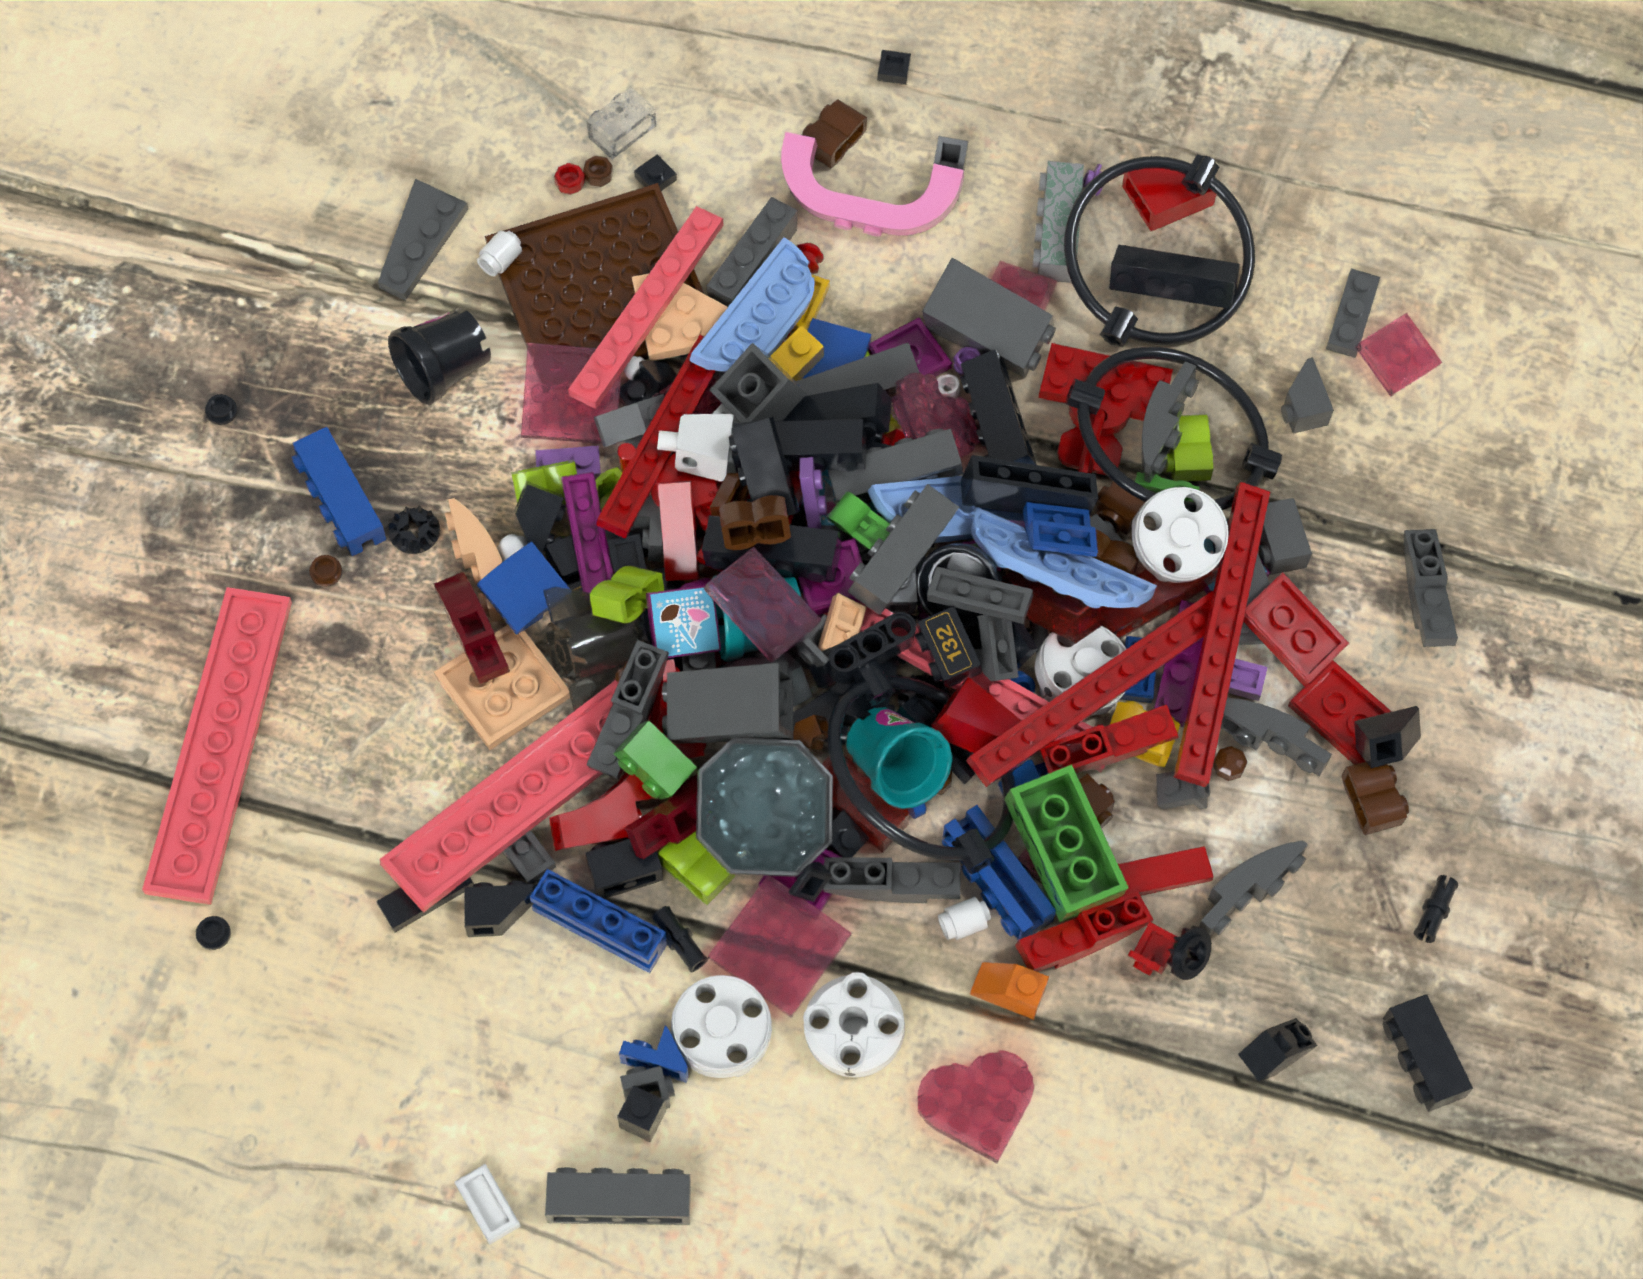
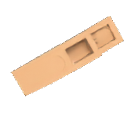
(474, 548)

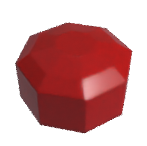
(569, 178)

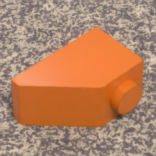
(1010, 987)

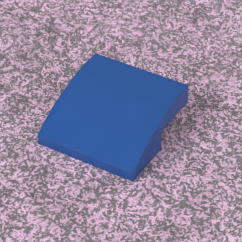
(840, 345)
(1060, 529)
(518, 587)

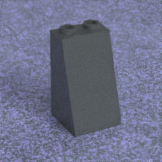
(988, 317)
(729, 704)

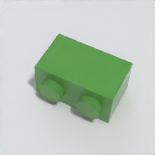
(654, 761)

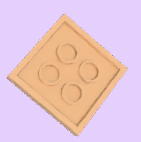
(508, 701)

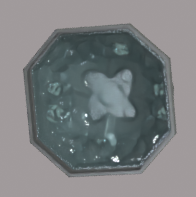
(764, 807)

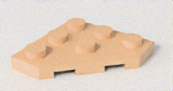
(681, 322)

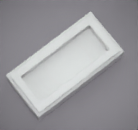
(487, 1204)

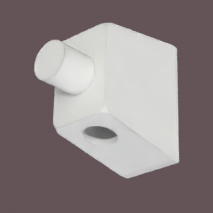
(700, 444)

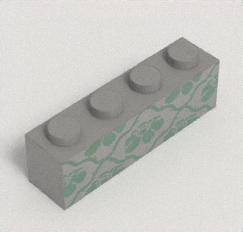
(1061, 188)

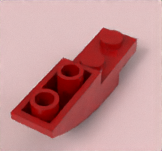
(1111, 743)
(1085, 934)

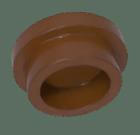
(325, 570)

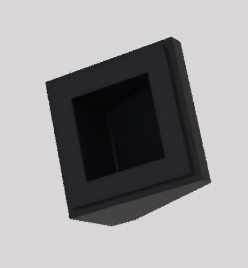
(811, 882)

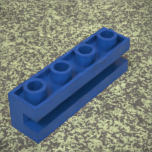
(338, 490)
(1004, 882)
(598, 921)

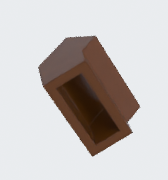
(726, 491)
(811, 731)

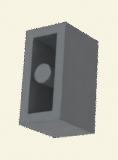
(1283, 538)

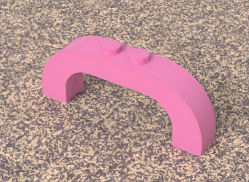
(868, 214)

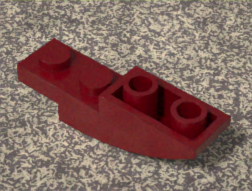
(472, 627)
(666, 823)

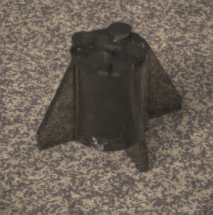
(584, 644)

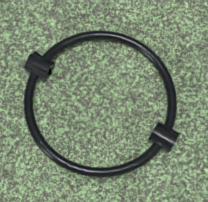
(1121, 322)
(1088, 398)
(878, 687)

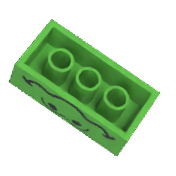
(1065, 843)

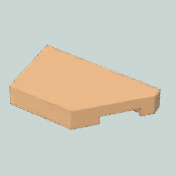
(842, 621)

